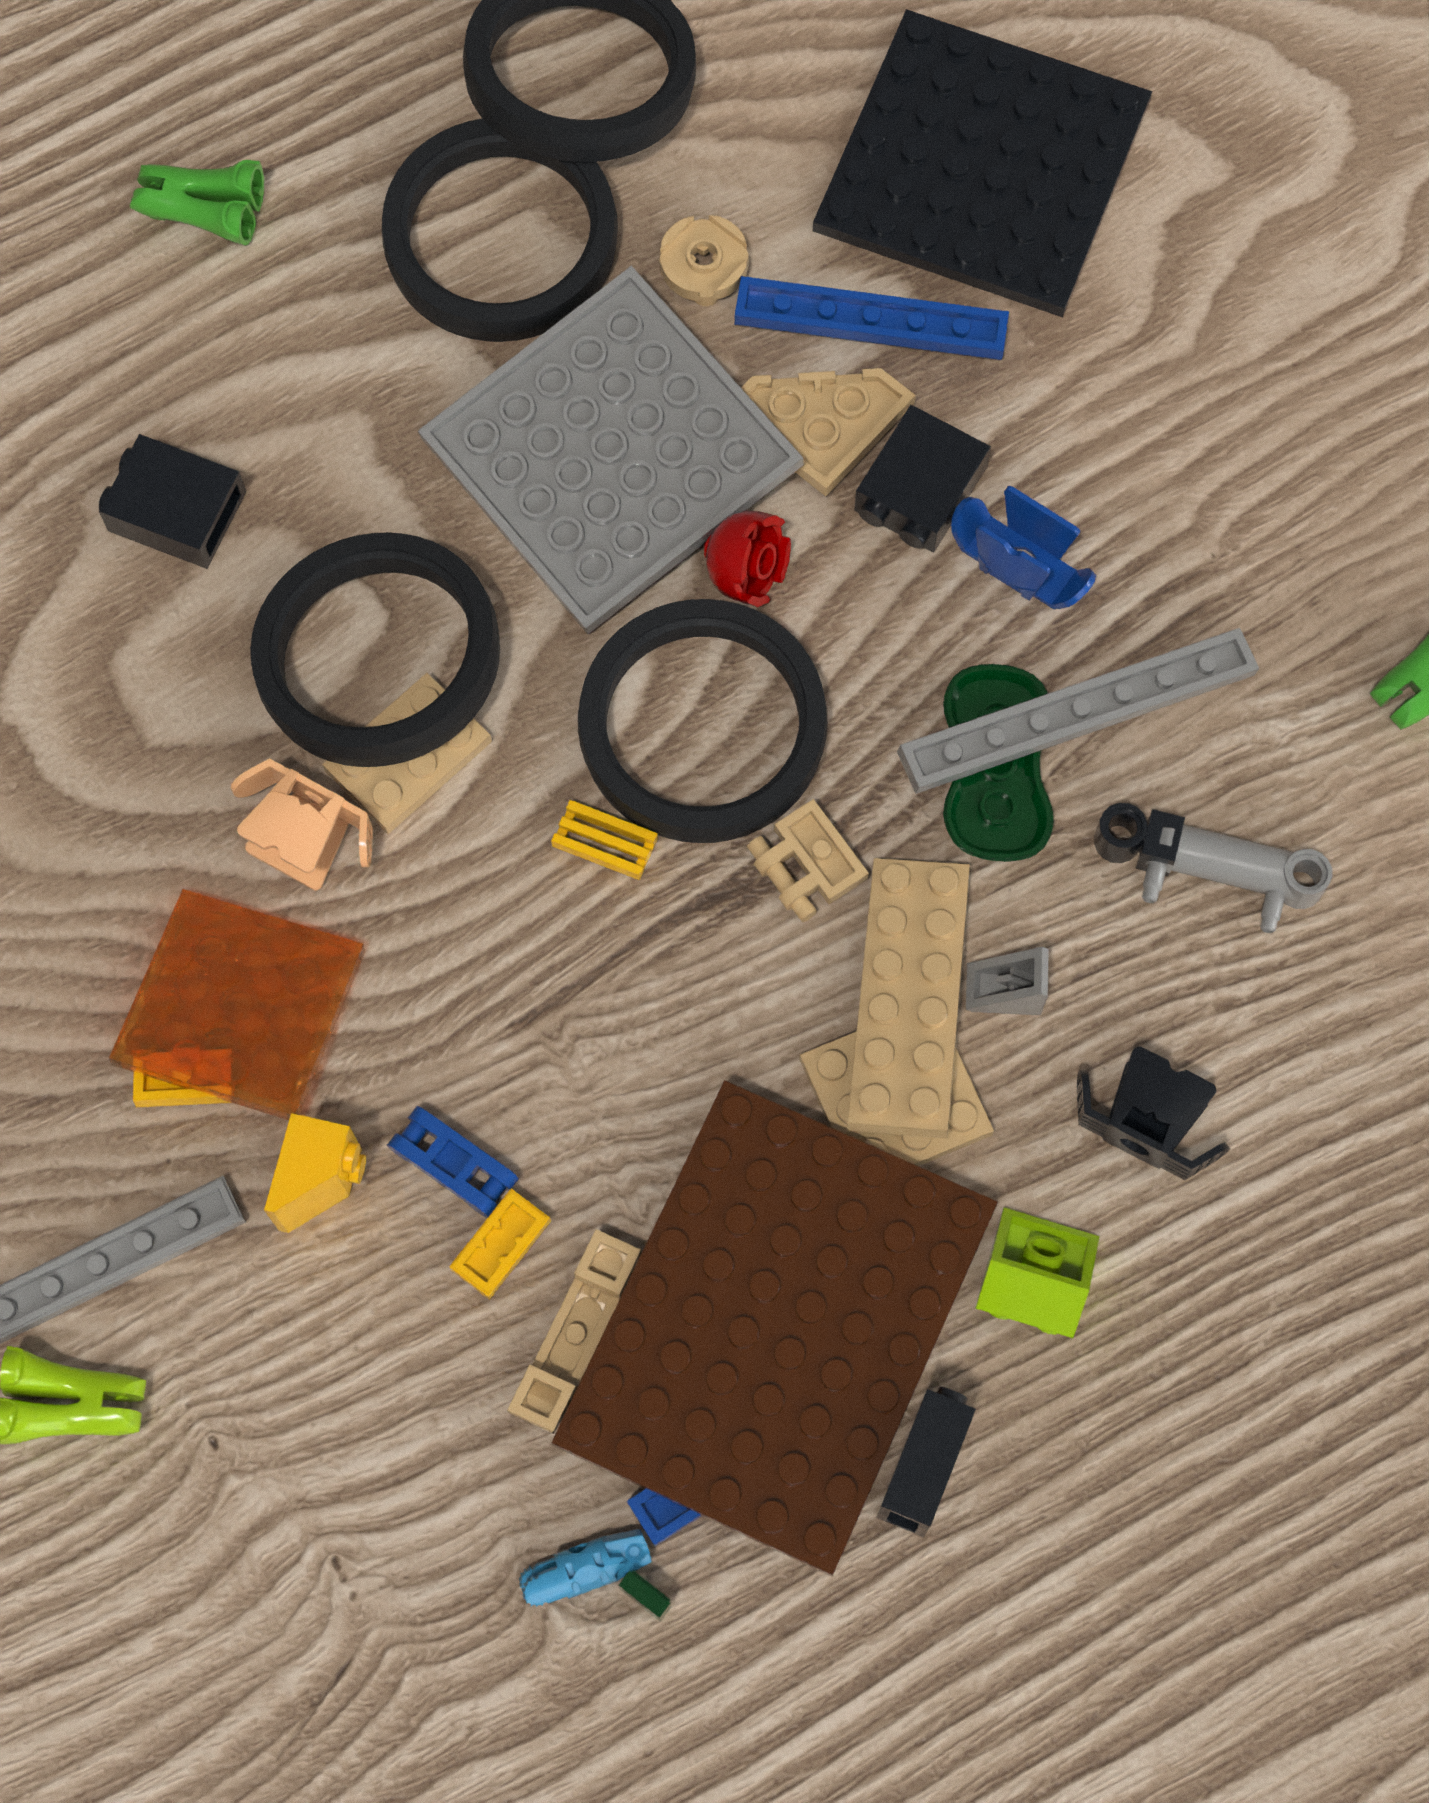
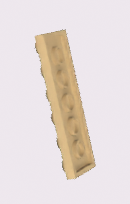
(909, 998)

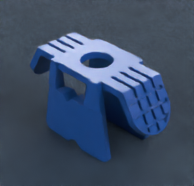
(1029, 529)

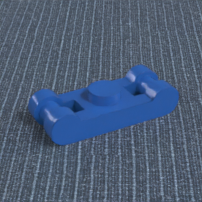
(452, 1161)

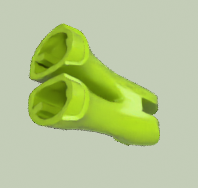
(33, 1376)

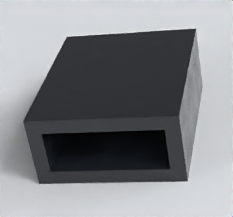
(921, 479)
(172, 500)
(927, 1461)

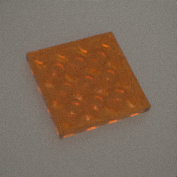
(238, 1005)

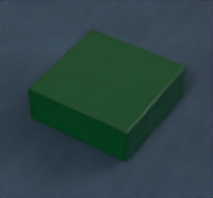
(645, 1595)

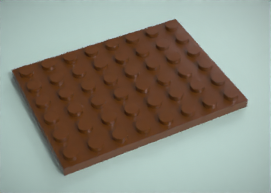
(776, 1327)

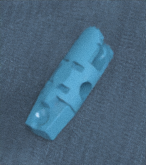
(585, 1567)

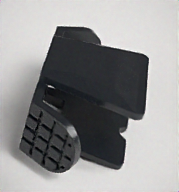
(1152, 1113)

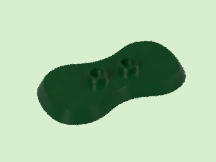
(1004, 808)

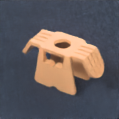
(301, 829)

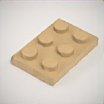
(397, 790)

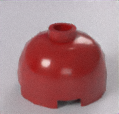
(748, 556)

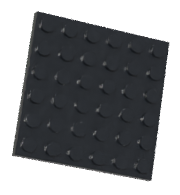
(983, 162)

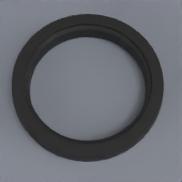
(575, 138)
(478, 319)
(346, 561)
(689, 620)

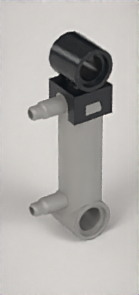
(1171, 846)

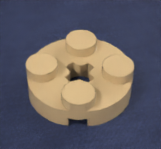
(703, 282)

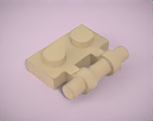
(819, 851)

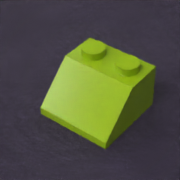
(1038, 1273)

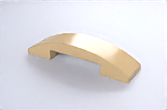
(575, 1332)

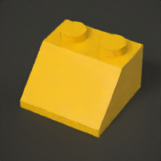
(312, 1171)

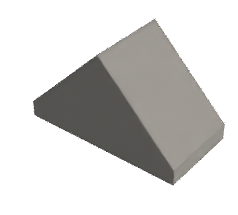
(1009, 983)

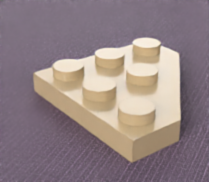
(831, 417)

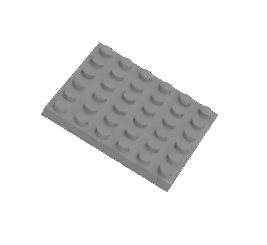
(610, 448)

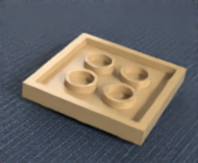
(830, 1076)

